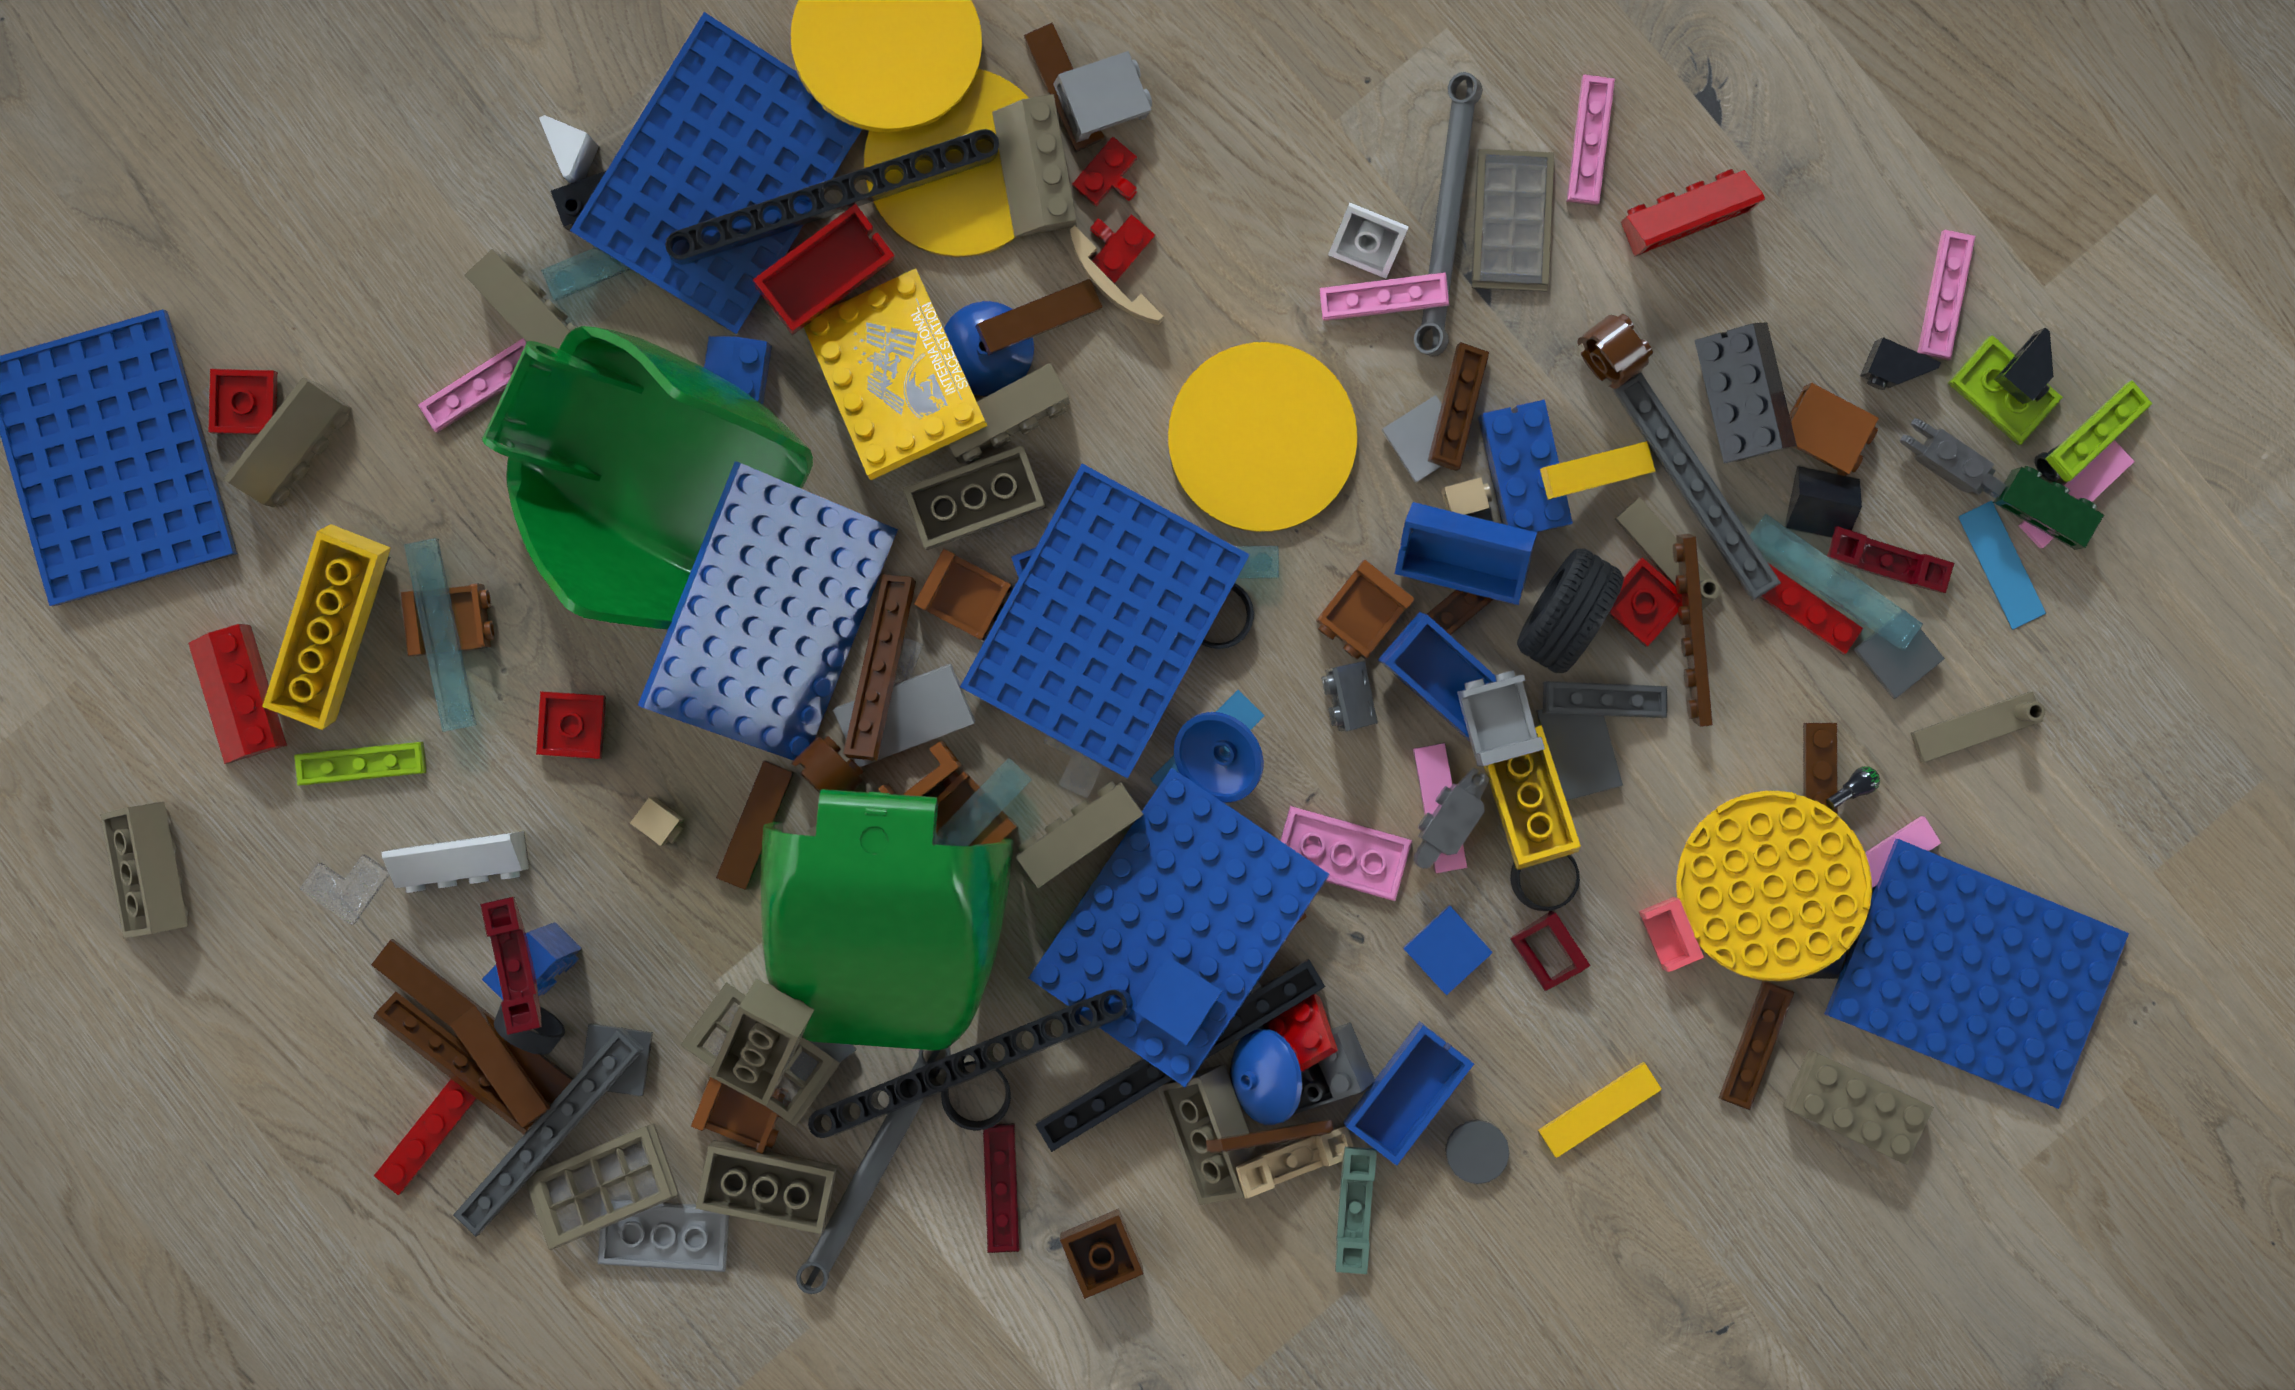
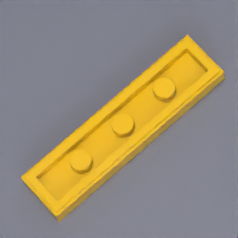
(1597, 470)
(1599, 1109)

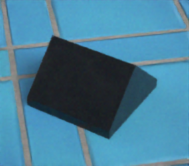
(1823, 502)

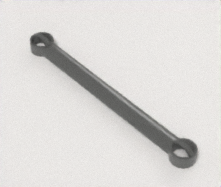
(1449, 204)
(862, 1185)

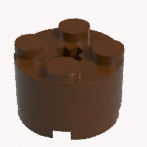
(1614, 350)
(826, 768)

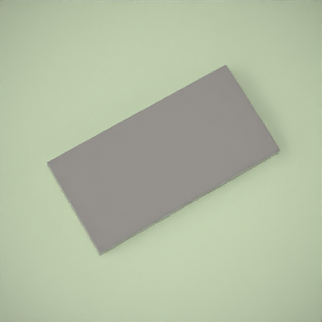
(918, 712)
(667, 1238)

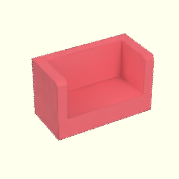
(1671, 934)

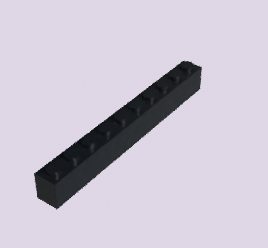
(1144, 1078)

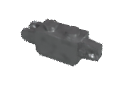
(1953, 460)
(1452, 820)

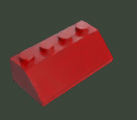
(1690, 212)
(235, 692)

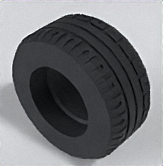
(1570, 611)

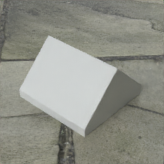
(571, 148)
(1368, 240)

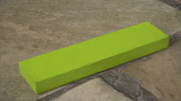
(2098, 431)
(360, 763)

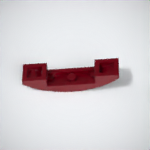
(1890, 561)
(513, 965)

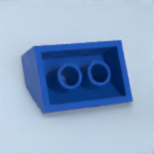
(740, 362)

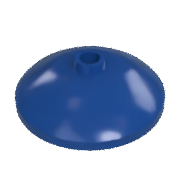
(984, 371)
(1203, 759)
(1266, 1077)

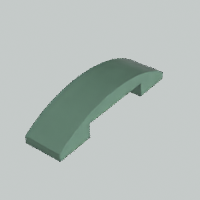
(1355, 1210)

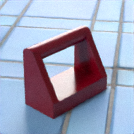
(1564, 940)

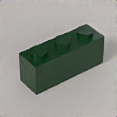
(2049, 507)

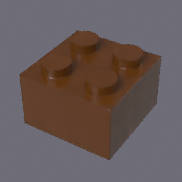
(1101, 1253)

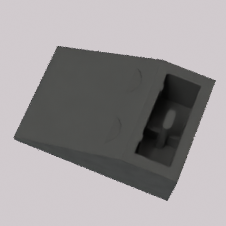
(1350, 696)
(1338, 1074)

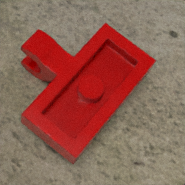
(1106, 173)
(1120, 247)

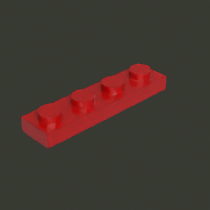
(1812, 613)
(425, 1137)

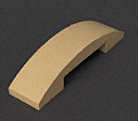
(1139, 308)
(1292, 1160)

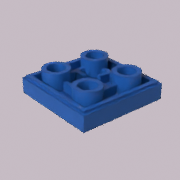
(1447, 950)
(1177, 1000)

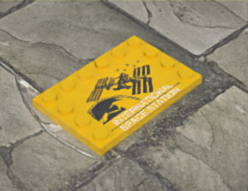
(894, 374)

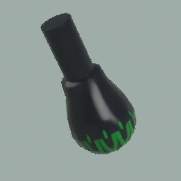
(1862, 782)

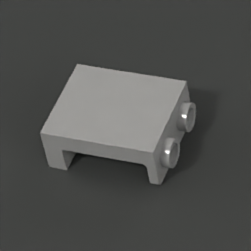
(1102, 95)
(1499, 719)

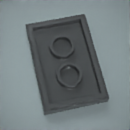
(1581, 753)

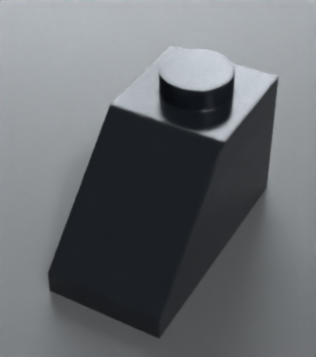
(1895, 364)
(2029, 369)

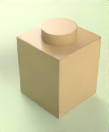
(1467, 497)
(658, 822)

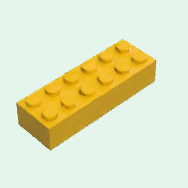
(326, 626)

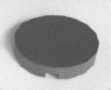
(1477, 1151)

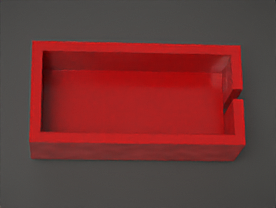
(823, 269)

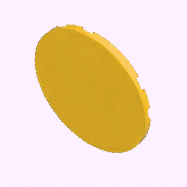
(886, 60)
(962, 211)
(1262, 436)
(1774, 885)

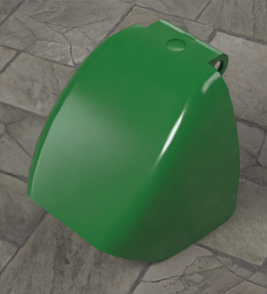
(623, 466)
(881, 921)

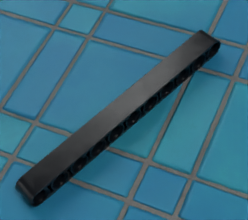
(821, 208)
(954, 1064)

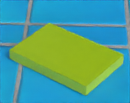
(1978, 387)

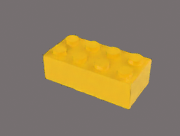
(1533, 807)

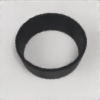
(1249, 621)
(1516, 886)
(537, 1043)
(976, 1125)

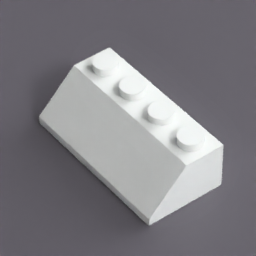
(457, 860)

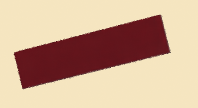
(1001, 1188)

